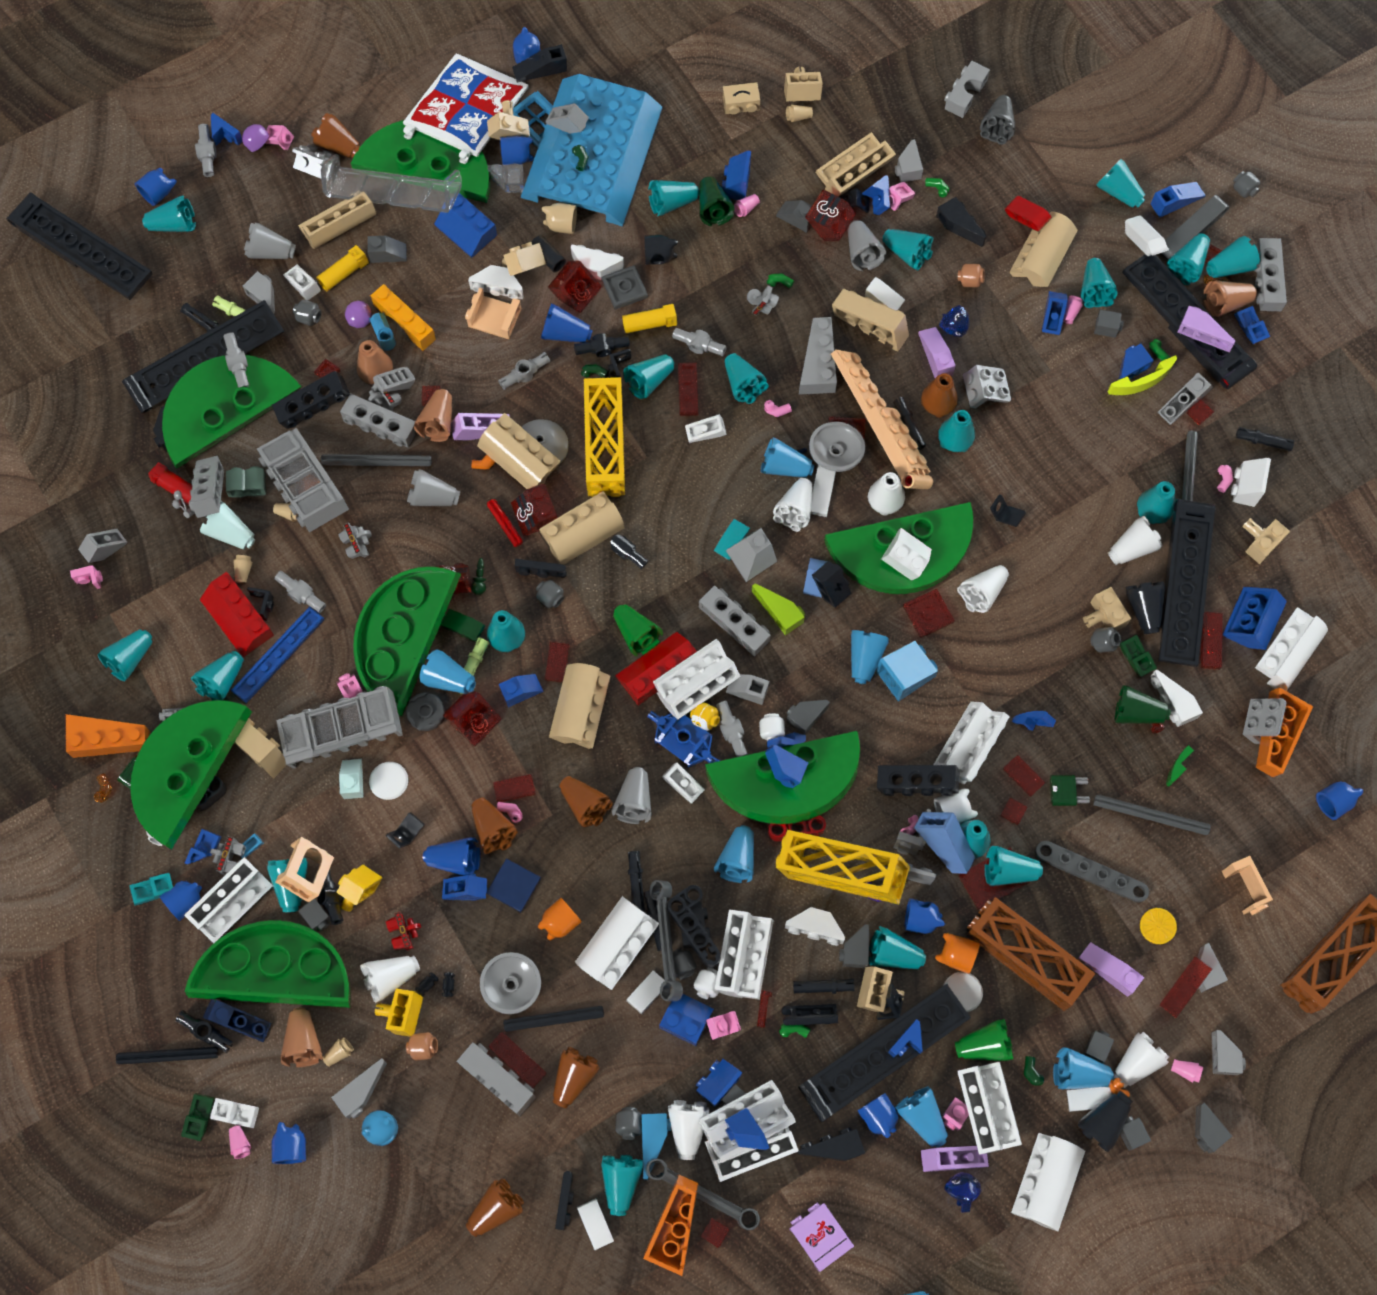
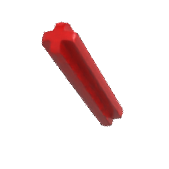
(504, 522)

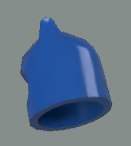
(525, 45)
(515, 150)
(154, 186)
(1338, 798)
(181, 898)
(922, 917)
(880, 1115)
(288, 1145)

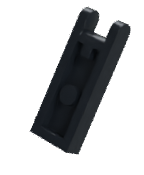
(541, 569)
(810, 1014)
(566, 1199)

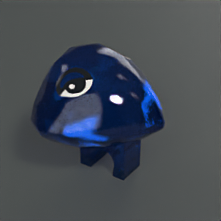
(955, 321)
(963, 1188)

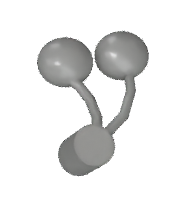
(177, 504)

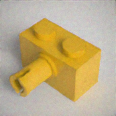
(357, 886)
(402, 1013)

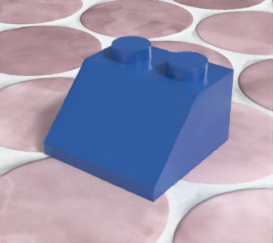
(737, 176)
(686, 1019)
(718, 1083)

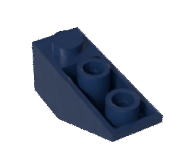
(237, 1020)

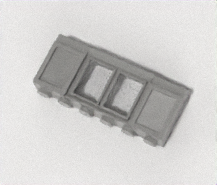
(301, 480)
(339, 726)

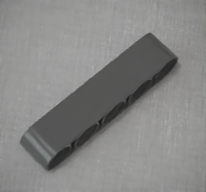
(1196, 224)

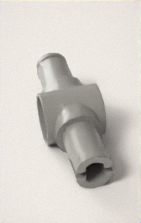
(205, 150)
(699, 341)
(236, 360)
(530, 365)
(300, 591)
(731, 729)

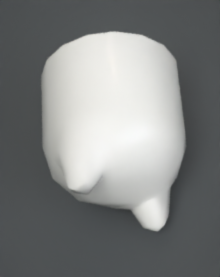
(958, 804)

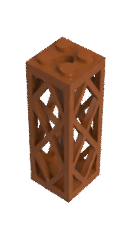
(1032, 936)
(1307, 995)

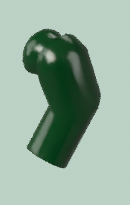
(582, 155)
(594, 368)
(1030, 1072)

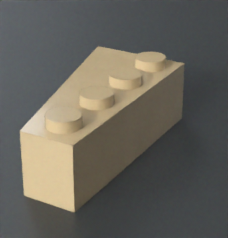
(872, 318)
(260, 749)

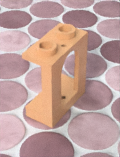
(298, 885)

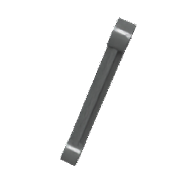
(666, 942)
(706, 1196)

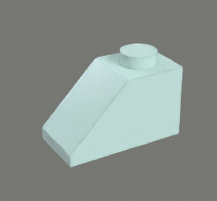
(351, 779)

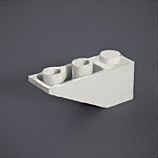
(1182, 703)

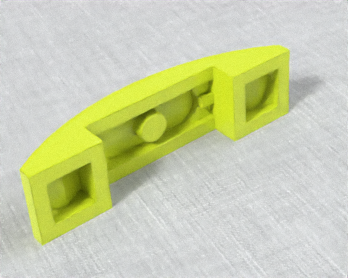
(1126, 387)

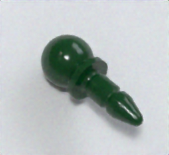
(478, 586)

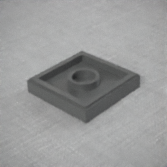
(624, 287)

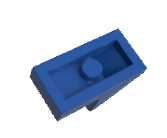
(222, 130)
(880, 195)
(912, 1037)

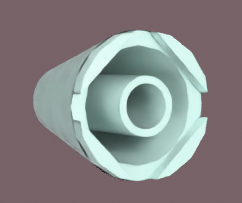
(228, 528)

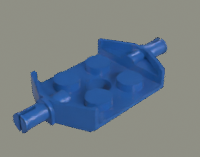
(693, 750)

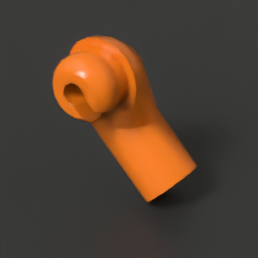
(485, 463)
(1115, 1086)

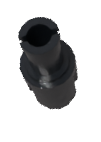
(627, 550)

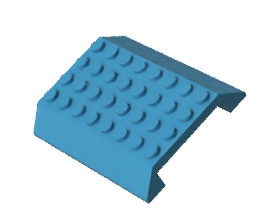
(614, 138)

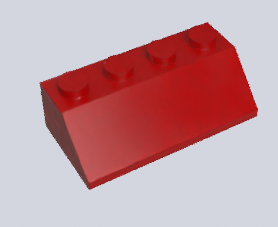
(235, 614)
(639, 675)

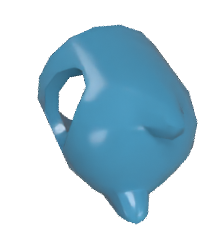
(379, 1128)

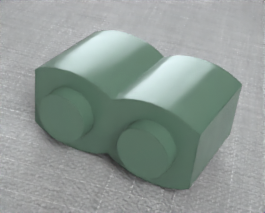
(246, 482)

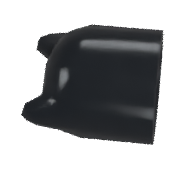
(659, 249)

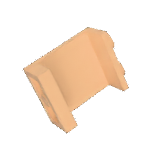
(493, 315)
(1253, 882)

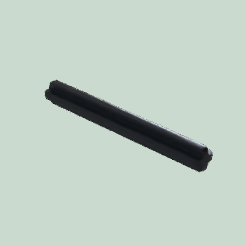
(553, 1018)
(167, 1055)

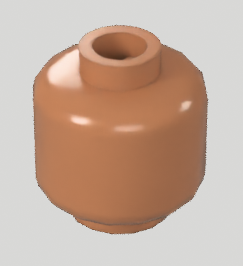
(971, 275)
(422, 1046)

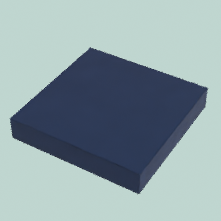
(513, 885)

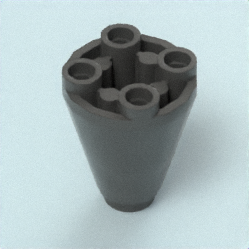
(999, 121)

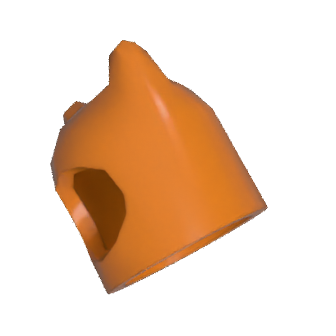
(559, 920)
(958, 952)

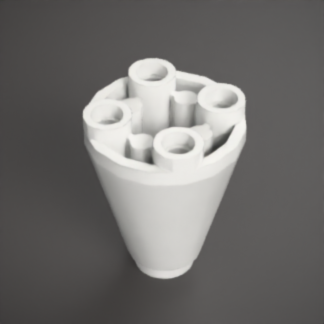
(887, 494)
(795, 506)
(1135, 542)
(982, 589)
(388, 974)
(1140, 1060)
(686, 1127)

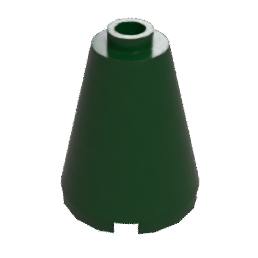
(714, 203)
(1139, 708)

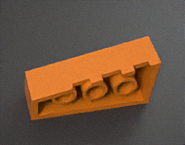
(102, 737)
(1277, 750)
(672, 1233)

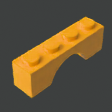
(417, 330)

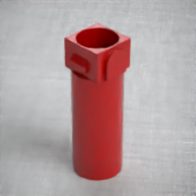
(170, 481)

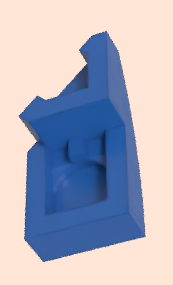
(1034, 718)
(787, 740)
(203, 846)

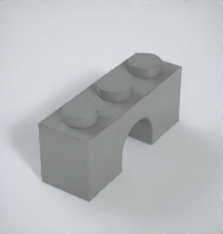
(972, 77)

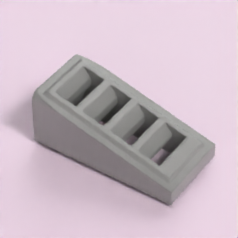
(396, 379)

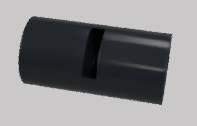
(553, 258)

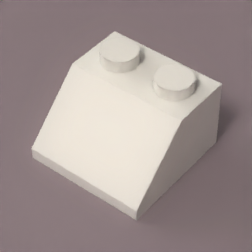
(1250, 481)
(907, 555)

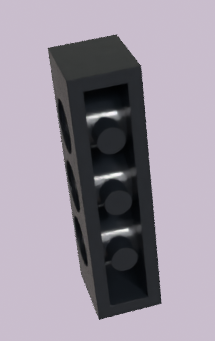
(301, 399)
(889, 773)

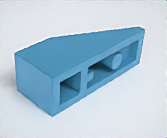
(653, 1137)

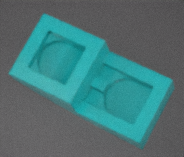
(733, 534)
(150, 889)

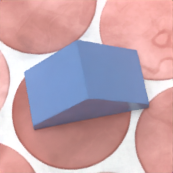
(810, 586)

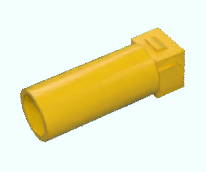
(342, 268)
(650, 319)

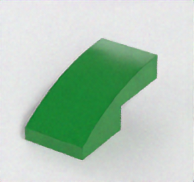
(1177, 768)

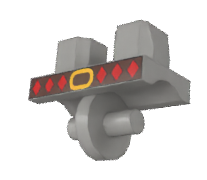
(765, 301)
(383, 398)
(358, 539)
(225, 853)

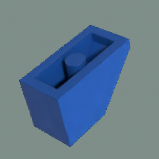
(1054, 312)
(1135, 362)
(520, 688)
(786, 766)
(464, 888)
(745, 1131)

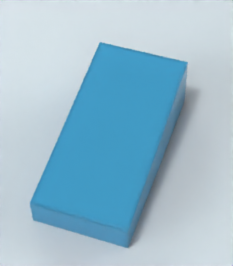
(252, 844)

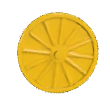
(1158, 926)

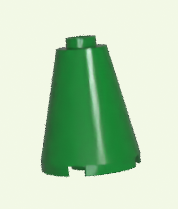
(637, 630)

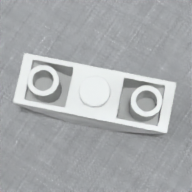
(597, 261)
(497, 282)
(816, 925)

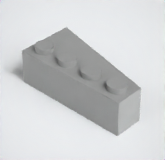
(819, 365)
(497, 1079)

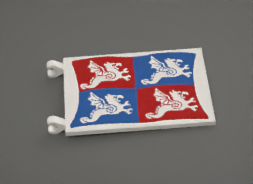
(461, 103)

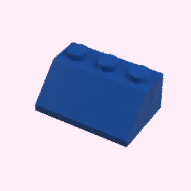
(466, 226)
(1255, 617)

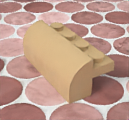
(855, 164)
(337, 220)
(1044, 251)
(517, 452)
(582, 528)
(580, 705)

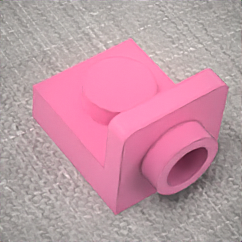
(279, 135)
(900, 193)
(85, 574)
(349, 685)
(723, 1025)
(955, 1115)

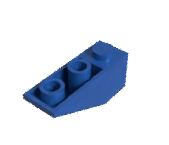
(1176, 197)

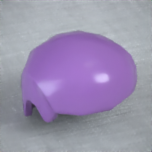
(254, 137)
(358, 314)

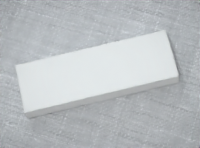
(822, 491)

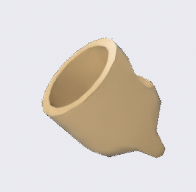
(561, 217)

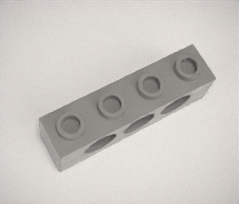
(1275, 300)
(355, 406)
(207, 487)
(752, 643)

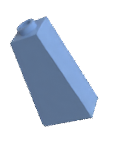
(946, 839)

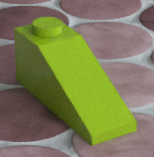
(781, 610)

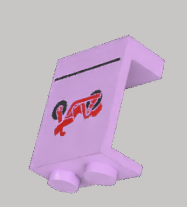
(821, 1236)

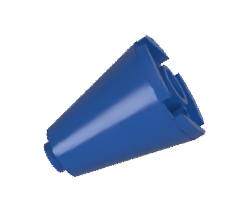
(564, 326)
(455, 856)

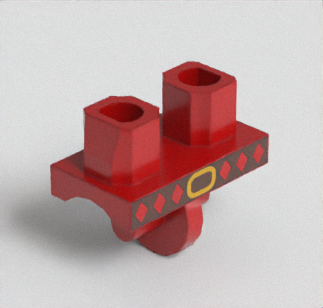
(398, 923)

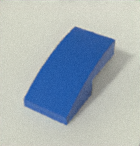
(1251, 326)

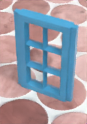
(544, 104)

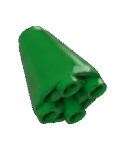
(986, 1043)

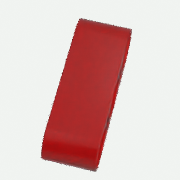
(1028, 213)
(806, 828)

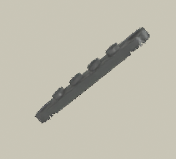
(1092, 871)

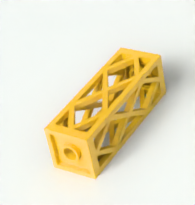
(604, 390)
(792, 858)

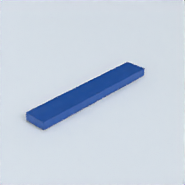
(277, 655)

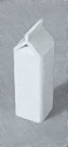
(1145, 236)

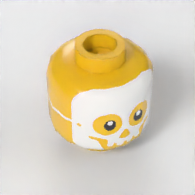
(705, 716)

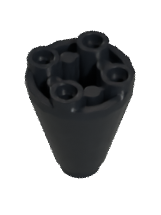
(1147, 605)
(1106, 1120)

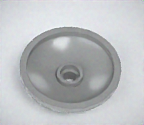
(553, 436)
(837, 438)
(506, 969)

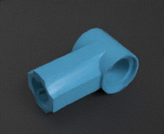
(383, 331)

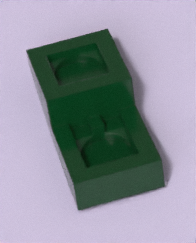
(463, 625)
(1137, 656)
(198, 1117)

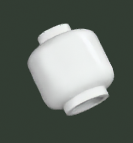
(772, 726)
(706, 982)

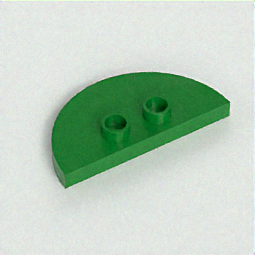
(422, 157)
(211, 407)
(942, 530)
(400, 628)
(181, 763)
(753, 791)
(272, 965)

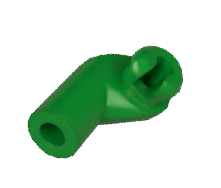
(941, 186)
(781, 278)
(1155, 347)
(786, 1030)

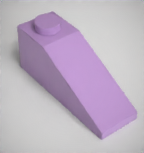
(1204, 328)
(937, 352)
(472, 425)
(1111, 969)
(953, 1158)

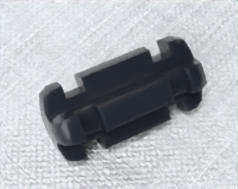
(426, 984)
(448, 984)

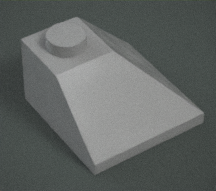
(752, 554)

